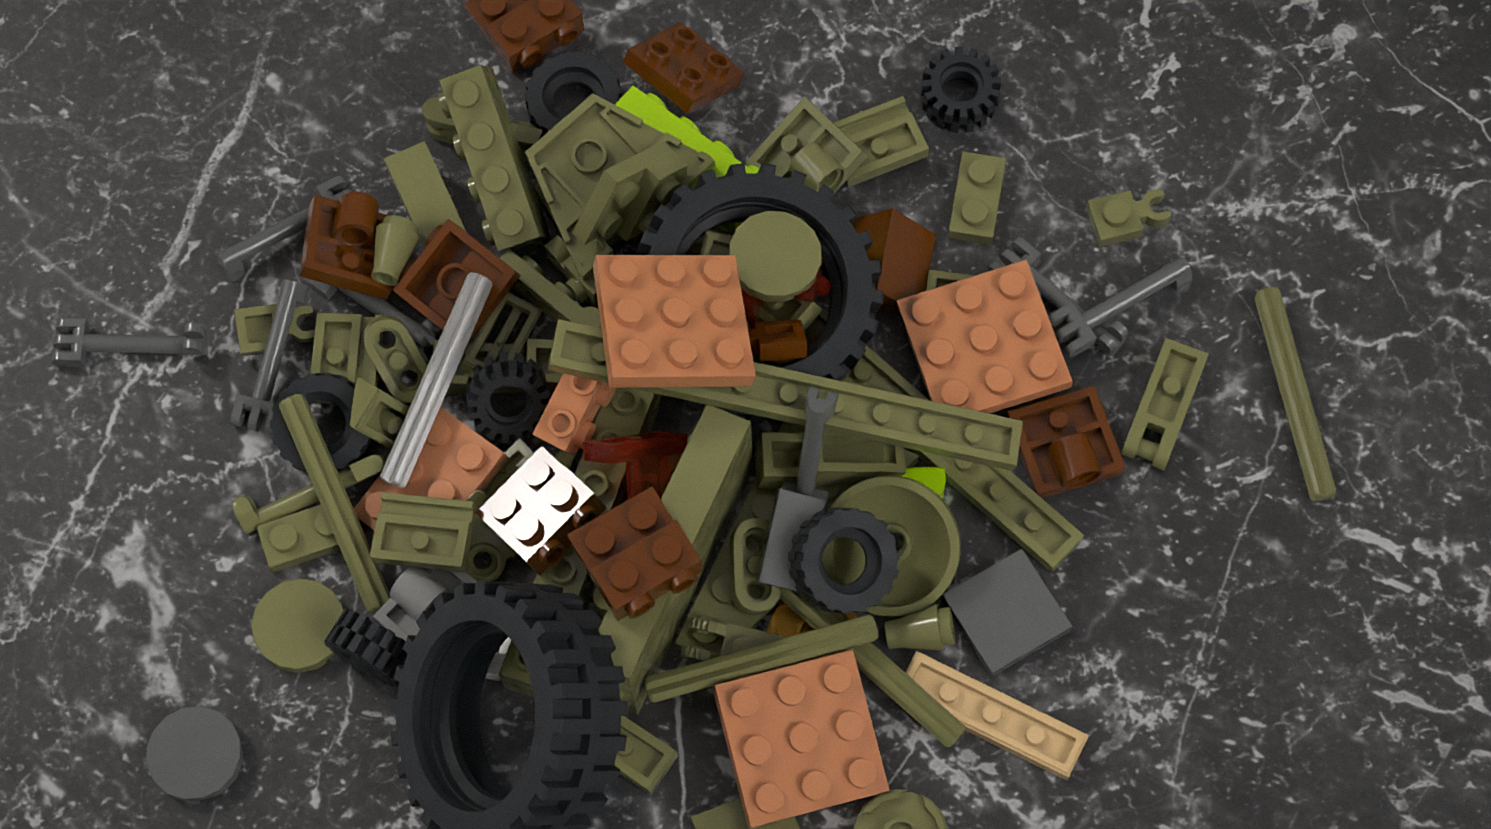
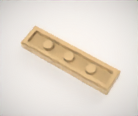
(1000, 717)

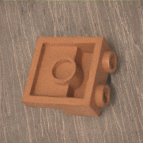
(571, 412)

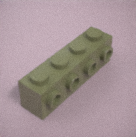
(494, 159)

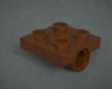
(683, 67)
(342, 243)
(1067, 443)

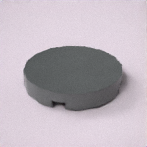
(194, 754)

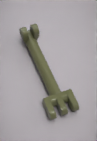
(250, 516)

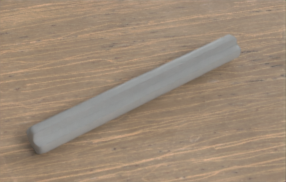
(436, 380)

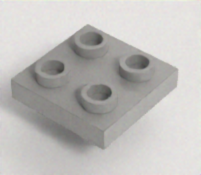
(415, 593)

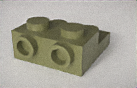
(631, 194)

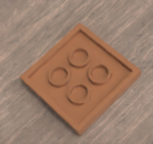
(673, 321)
(985, 341)
(800, 738)

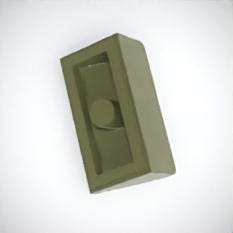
(376, 413)

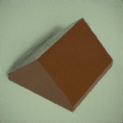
(903, 253)

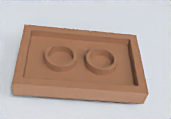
(449, 466)

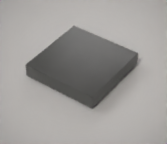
(1006, 612)

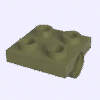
(812, 146)

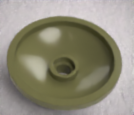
(929, 537)

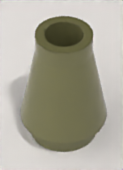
(394, 245)
(924, 630)

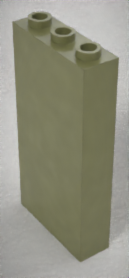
(702, 501)

